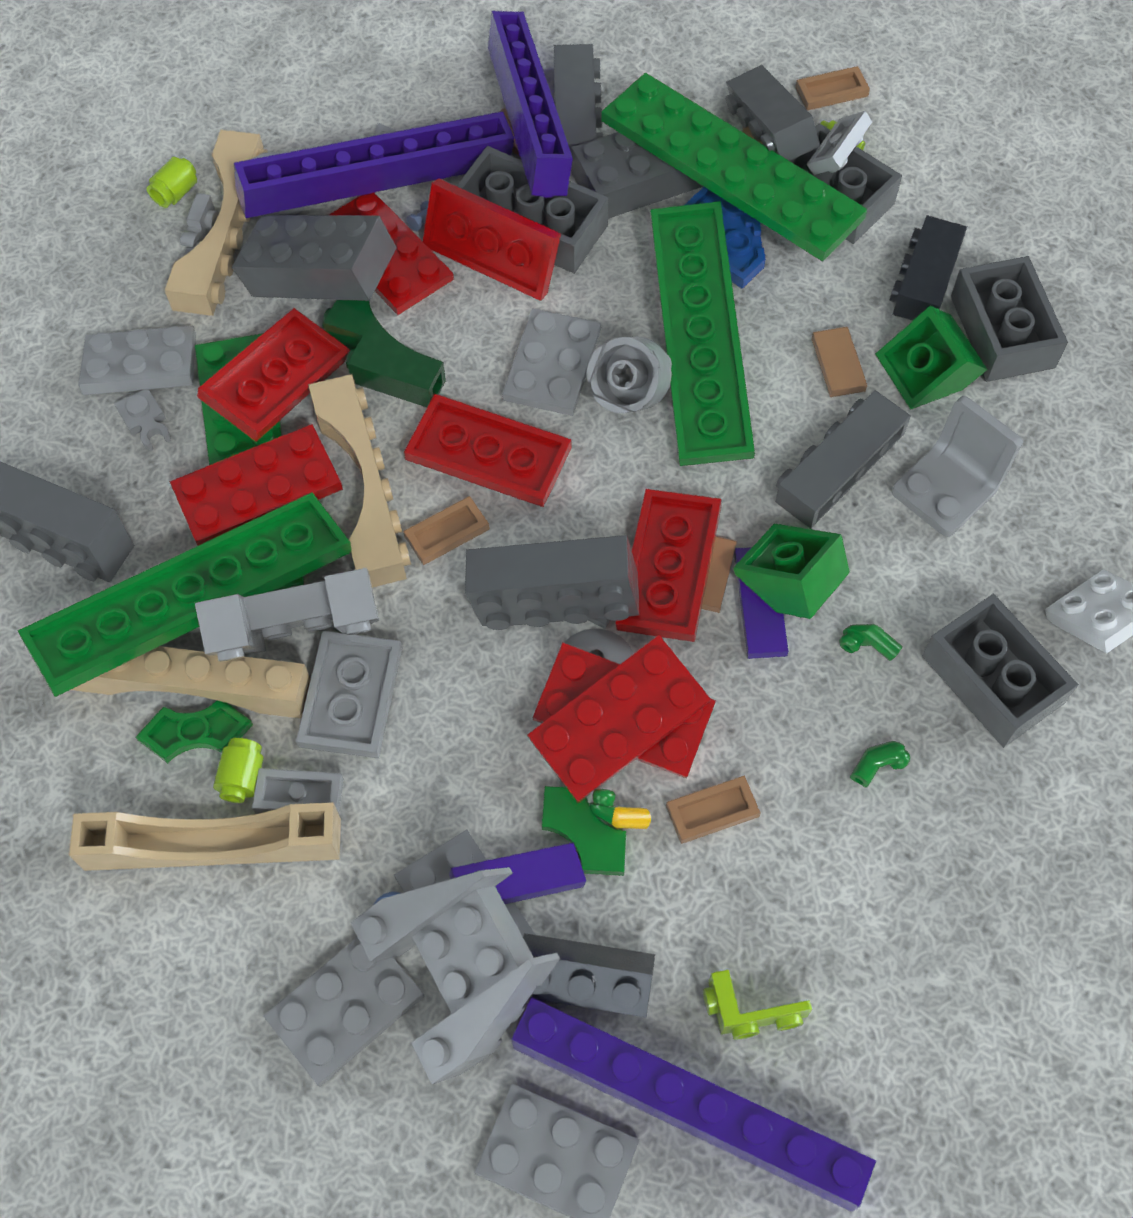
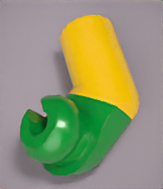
(618, 816)

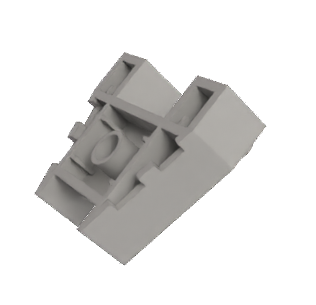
(239, 624)
(471, 956)

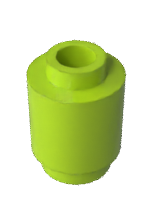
(172, 182)
(238, 770)

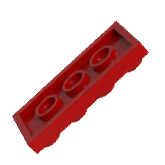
(490, 239)
(414, 267)
(273, 374)
(488, 450)
(255, 483)
(672, 563)
(578, 670)
(618, 718)

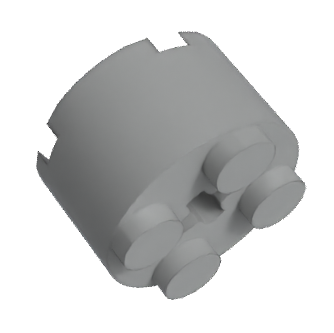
(613, 386)

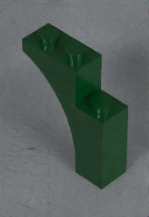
(378, 358)

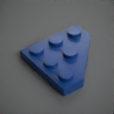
(742, 238)

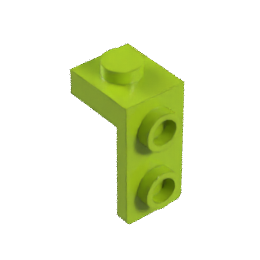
(721, 1000)

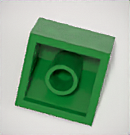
(930, 359)
(794, 568)

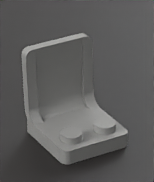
(960, 468)

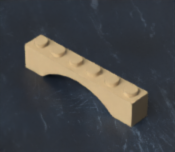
(200, 275)
(374, 540)
(247, 682)
(273, 836)

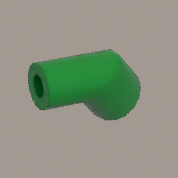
(869, 635)
(877, 756)

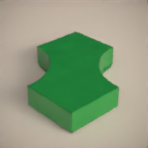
(175, 732)
(597, 844)

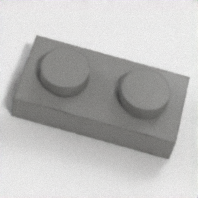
(839, 143)
(285, 787)

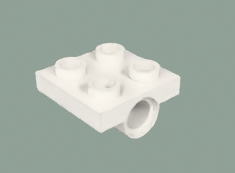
(1096, 611)

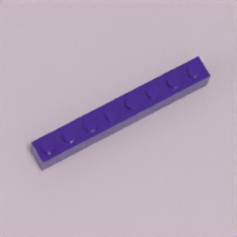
(529, 105)
(367, 164)
(694, 1105)

